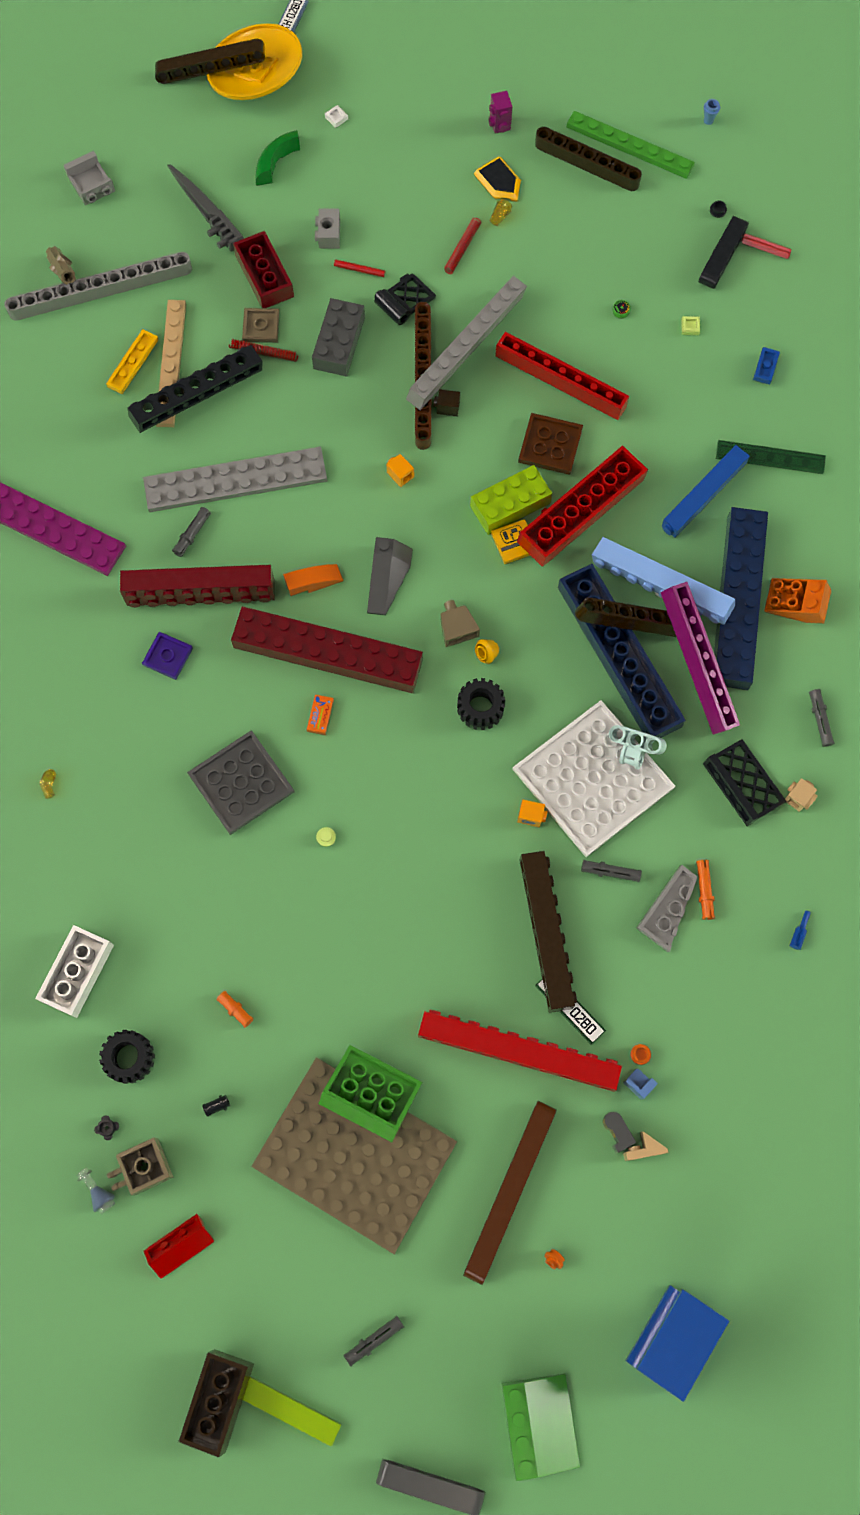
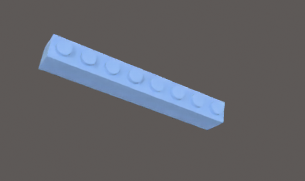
(657, 578)

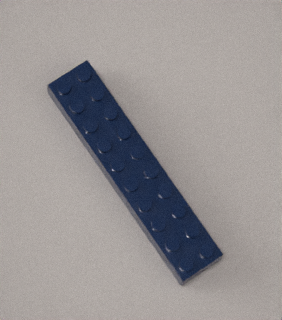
(742, 581)
(624, 659)

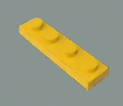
(132, 361)

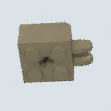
(131, 1162)

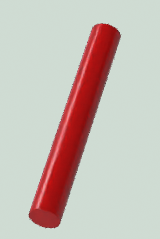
(359, 268)

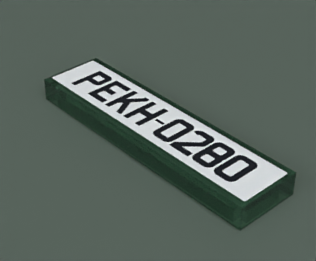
(580, 1019)

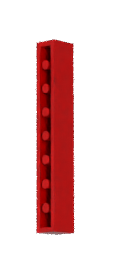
(561, 375)

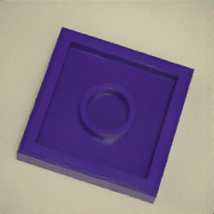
(167, 655)

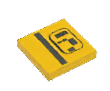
(506, 541)

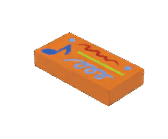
(320, 714)

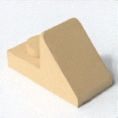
(650, 1148)

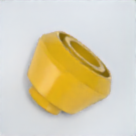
(486, 650)

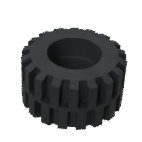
(485, 690)
(115, 1044)

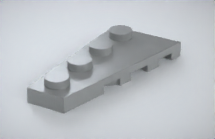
(665, 914)

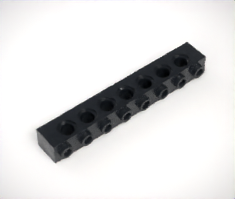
(191, 396)

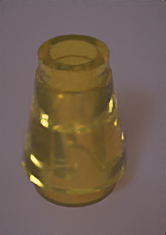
(500, 212)

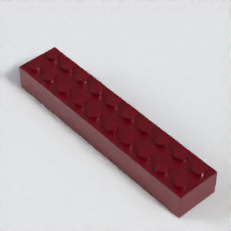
(327, 649)

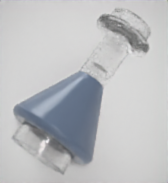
(101, 1199)

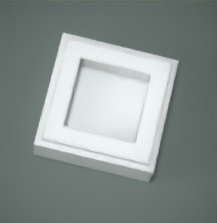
(336, 116)

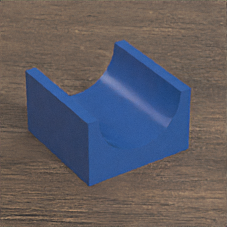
(677, 1341)

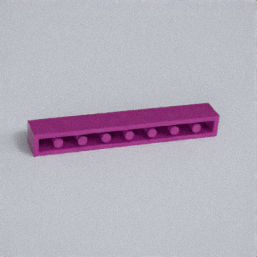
(700, 658)

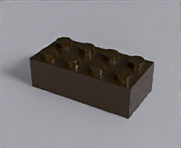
(216, 1403)

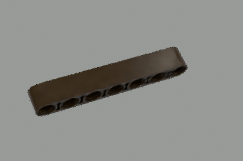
(210, 61)
(588, 158)
(625, 616)

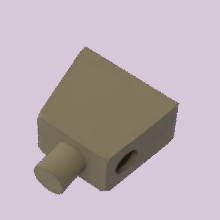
(457, 624)

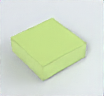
(690, 325)

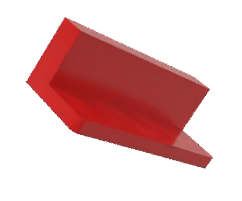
(178, 1246)

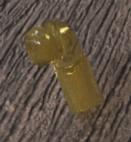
(46, 783)

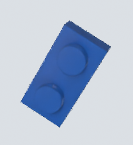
(766, 365)

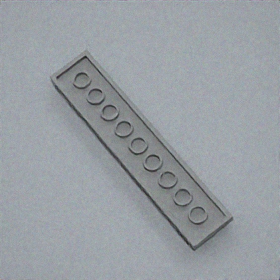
(234, 479)

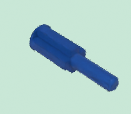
(800, 932)

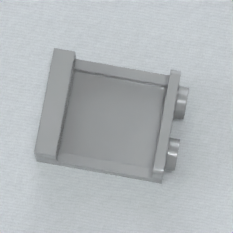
(89, 178)

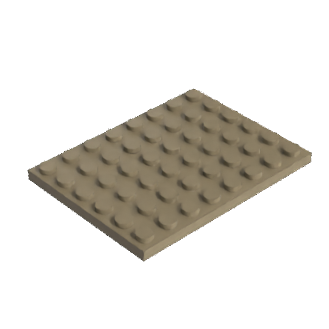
(349, 1169)

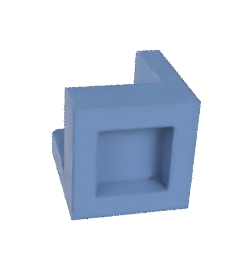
(640, 1084)

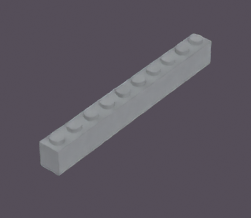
(466, 343)

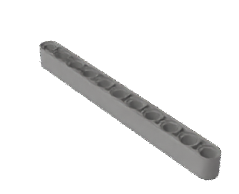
(98, 286)

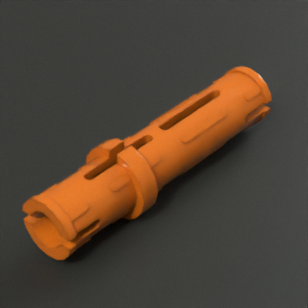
(706, 898)

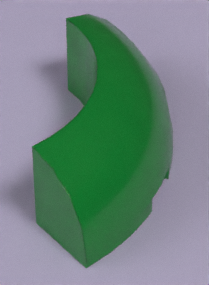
(272, 153)

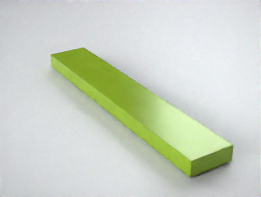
(291, 1411)

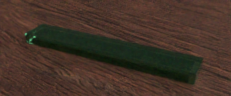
(776, 457)

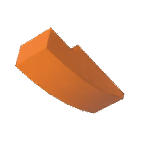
(312, 578)

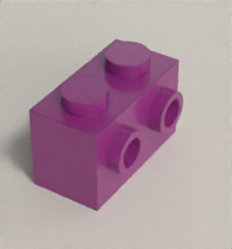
(500, 112)

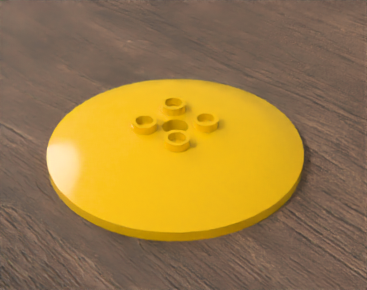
(257, 80)

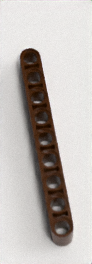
(422, 336)
(509, 1193)

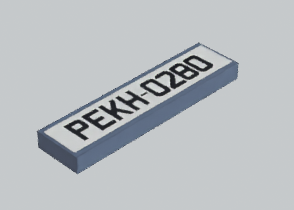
(293, 14)

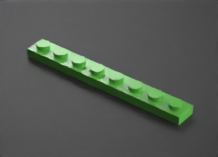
(630, 144)

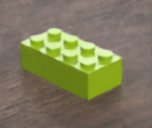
(511, 499)

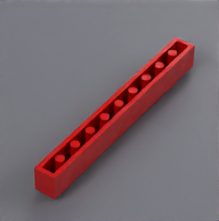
(520, 1051)

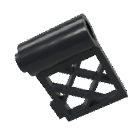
(395, 305)

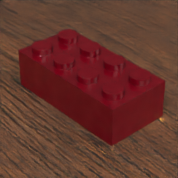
(263, 270)

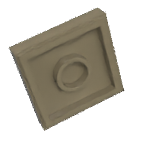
(260, 325)

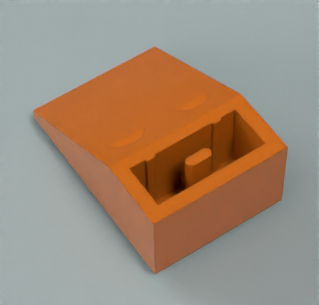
(799, 599)

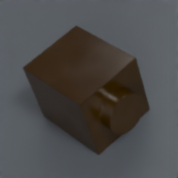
(447, 402)

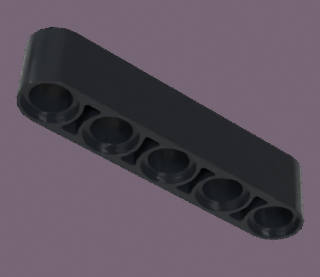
(723, 252)

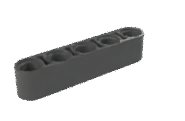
(430, 1487)

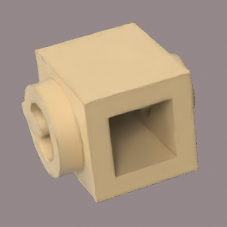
(801, 794)

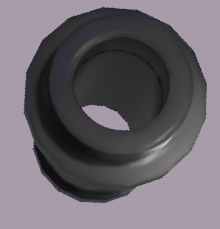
(216, 1105)

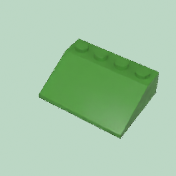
(370, 1093)
(540, 1426)

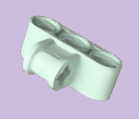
(632, 750)

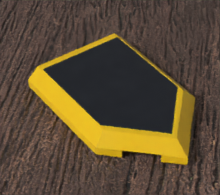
(499, 179)

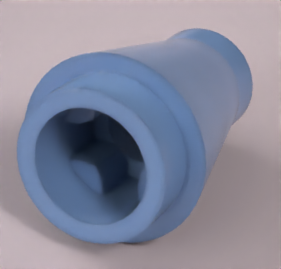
(711, 110)

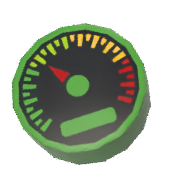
(621, 308)

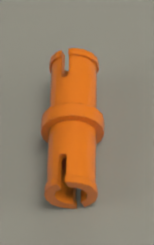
(235, 1009)

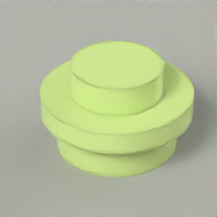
(326, 837)

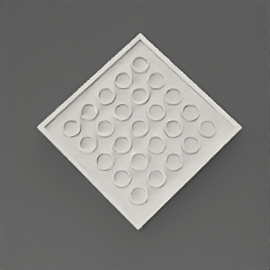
(586, 785)

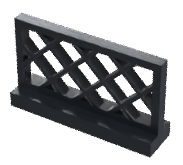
(730, 787)

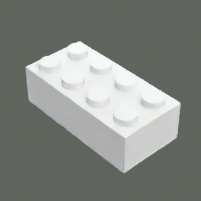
(74, 971)

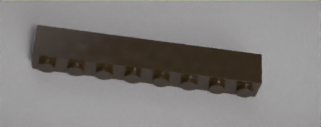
(547, 932)

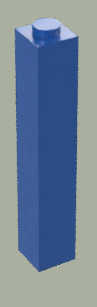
(705, 491)

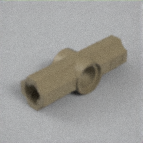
(60, 265)

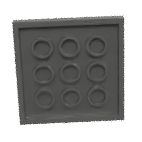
(240, 782)

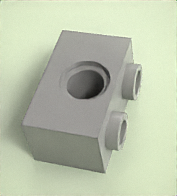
(328, 228)

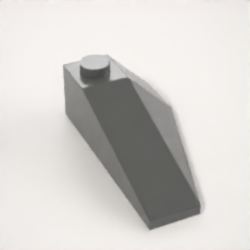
(389, 568)

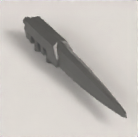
(216, 218)

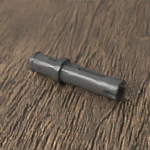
(187, 537)
(827, 739)
(611, 870)
(352, 1356)

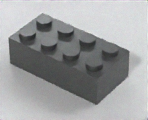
(338, 337)

